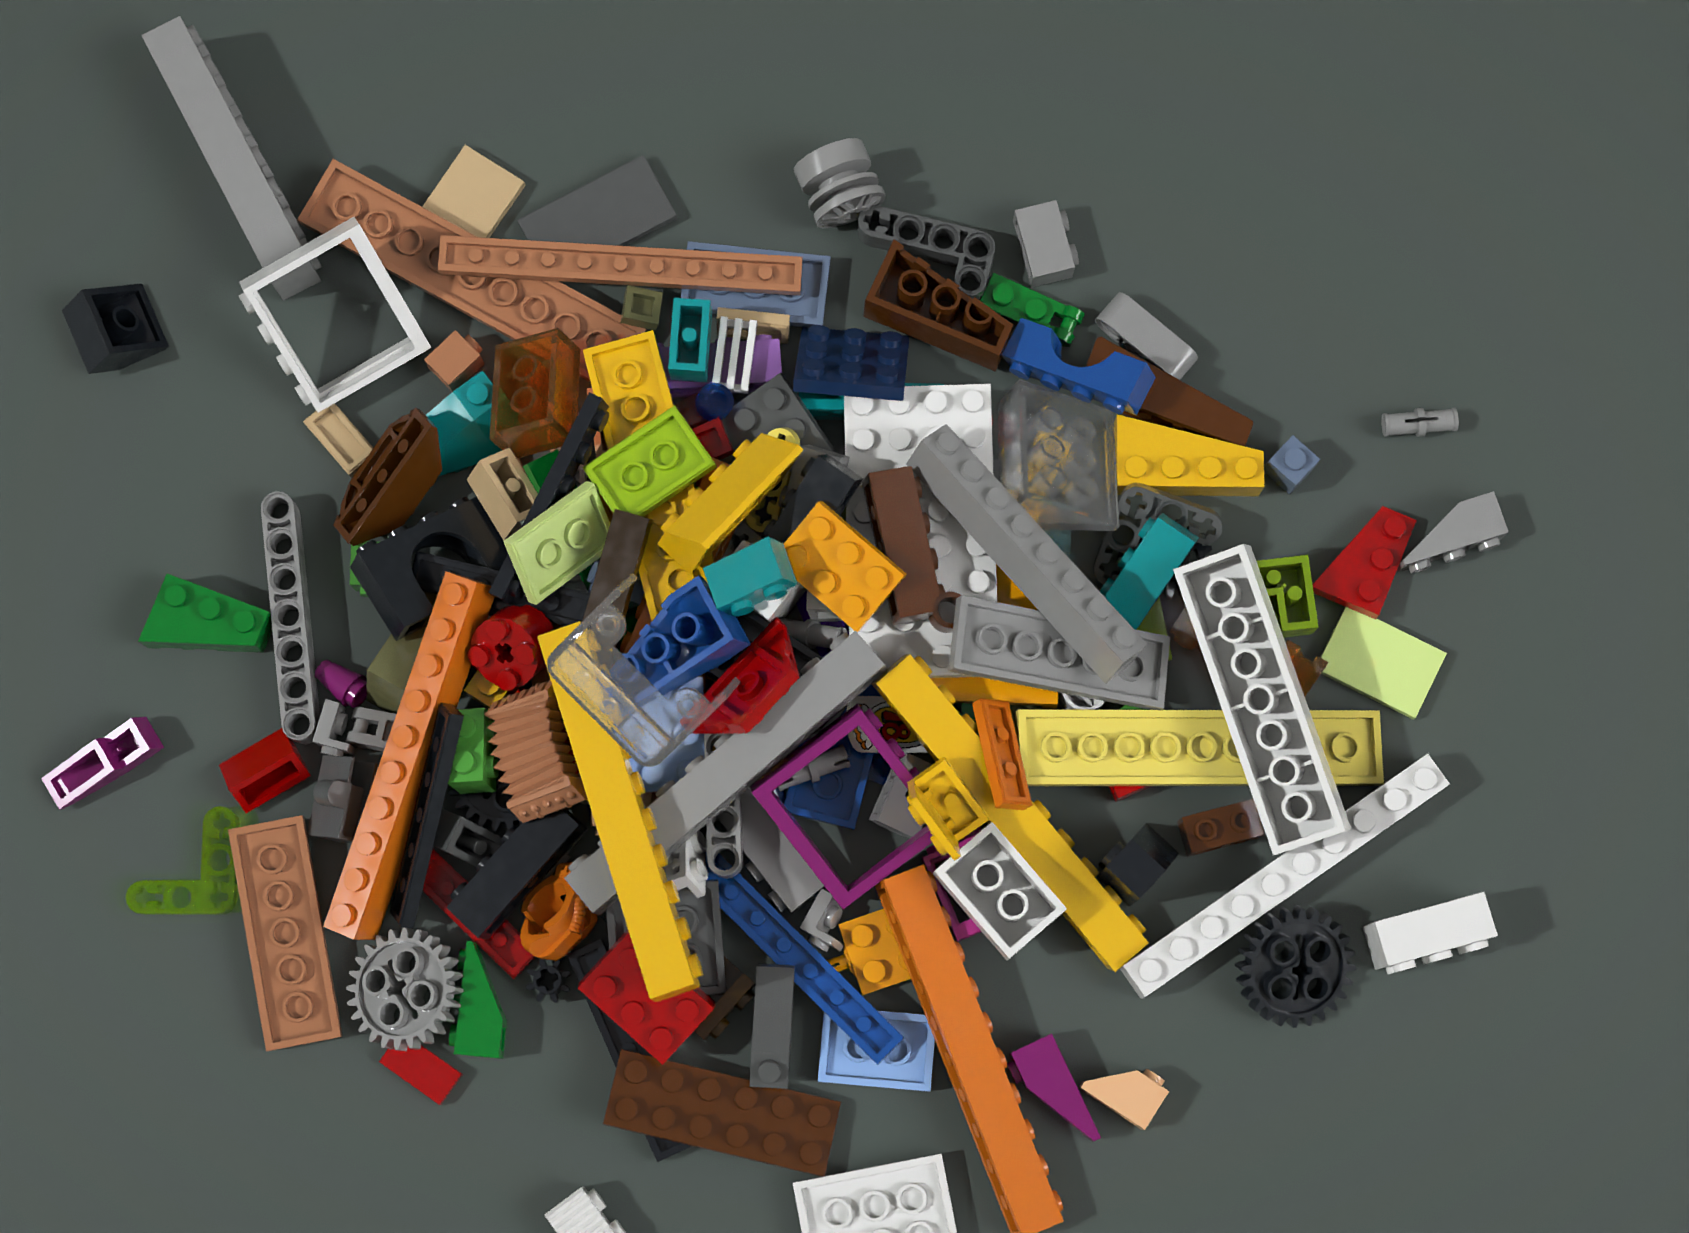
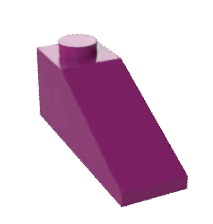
(1049, 1079)

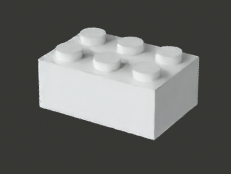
(999, 891)
(1430, 933)

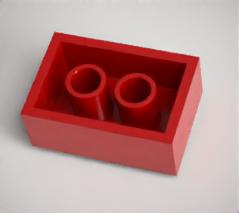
(621, 993)

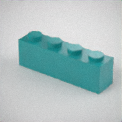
(1148, 568)

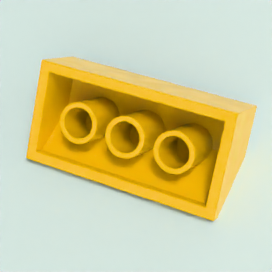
(727, 500)

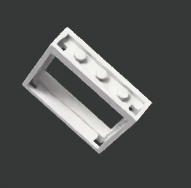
(362, 374)

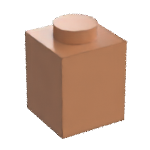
(455, 360)

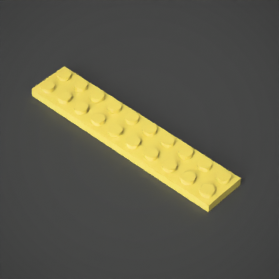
(1175, 747)

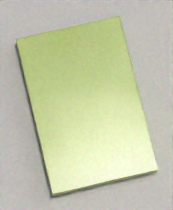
(559, 542)
(1381, 662)

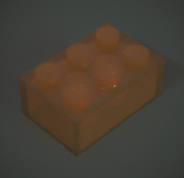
(534, 392)

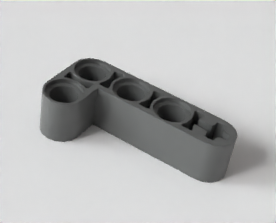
(923, 246)

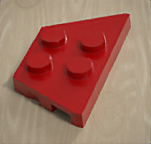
(765, 676)

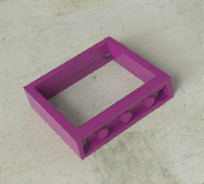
(797, 836)

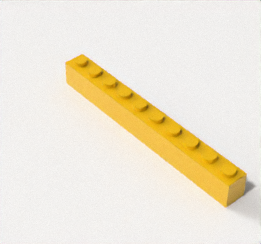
(947, 734)
(629, 846)

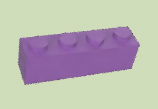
(765, 365)

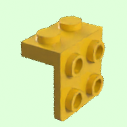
(945, 805)

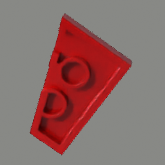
(1367, 564)

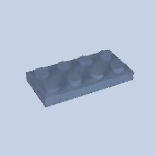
(803, 310)

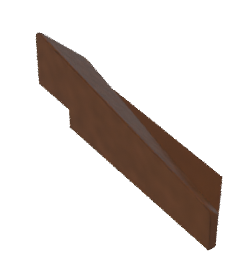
(1180, 405)

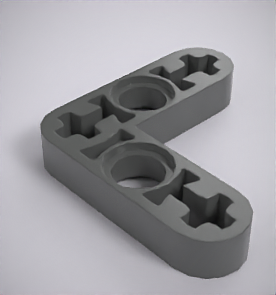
(1155, 501)

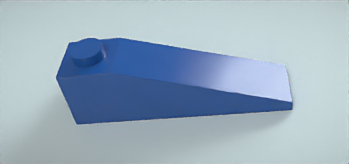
(686, 638)

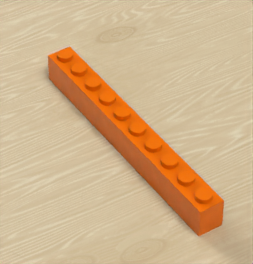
(388, 812)
(969, 1051)

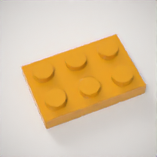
(841, 566)

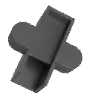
(340, 797)

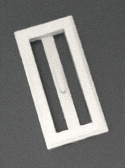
(738, 325)

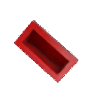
(264, 770)

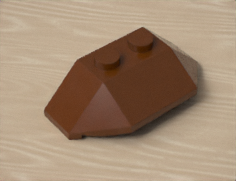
(391, 480)

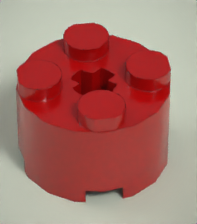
(508, 647)

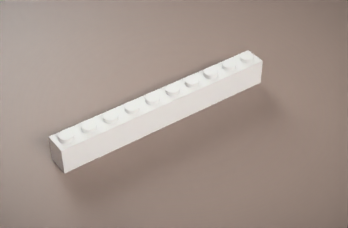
(1282, 878)

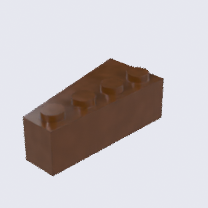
(935, 310)

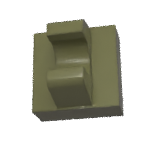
(641, 307)

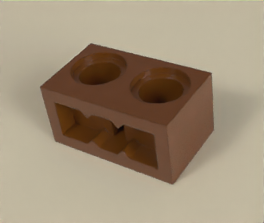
(1220, 827)

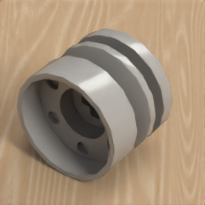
(839, 182)

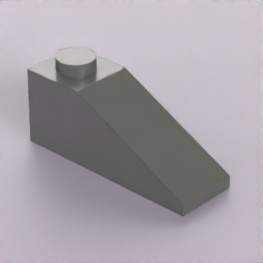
(772, 1026)

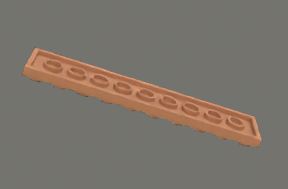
(409, 246)

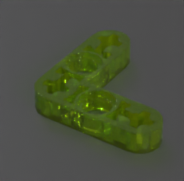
(199, 889)

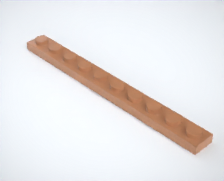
(620, 265)

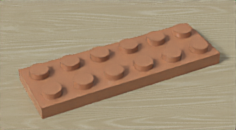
(285, 933)

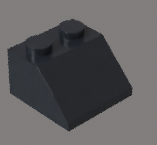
(114, 327)

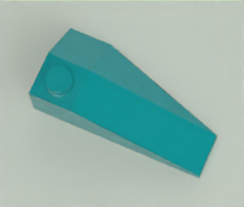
(464, 424)

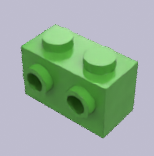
(472, 763)

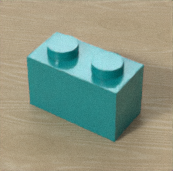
(690, 340)
(750, 577)

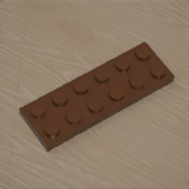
(721, 1113)

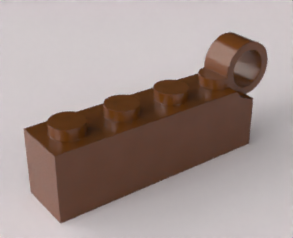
(901, 535)

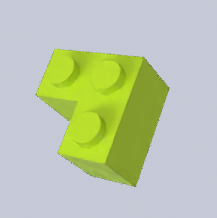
(1291, 594)

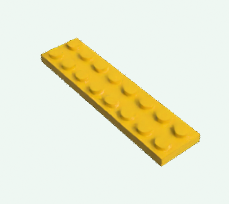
(637, 391)

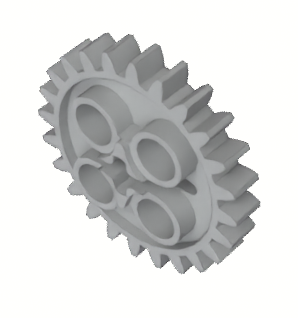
(404, 989)

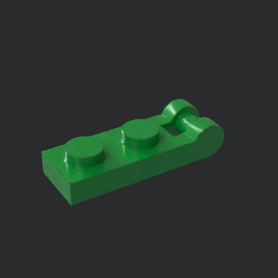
(1017, 302)

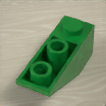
(481, 1019)

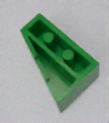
(204, 619)

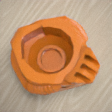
(554, 924)

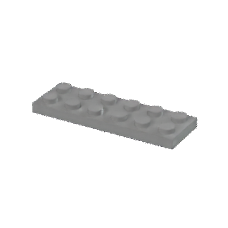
(1026, 650)

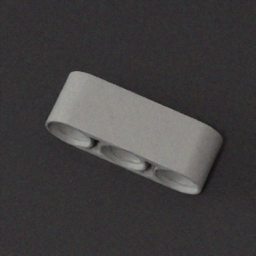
(1145, 336)

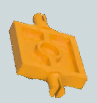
(871, 953)

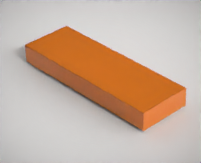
(1002, 754)

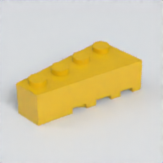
(1184, 461)

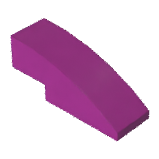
(102, 761)

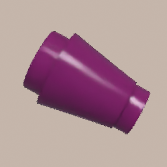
(342, 683)

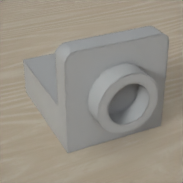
(330, 725)
(822, 917)

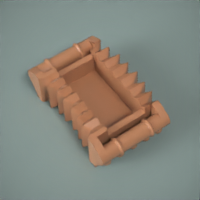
(534, 753)

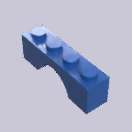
(1116, 382)

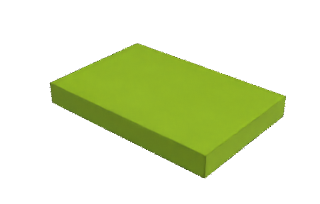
(650, 465)

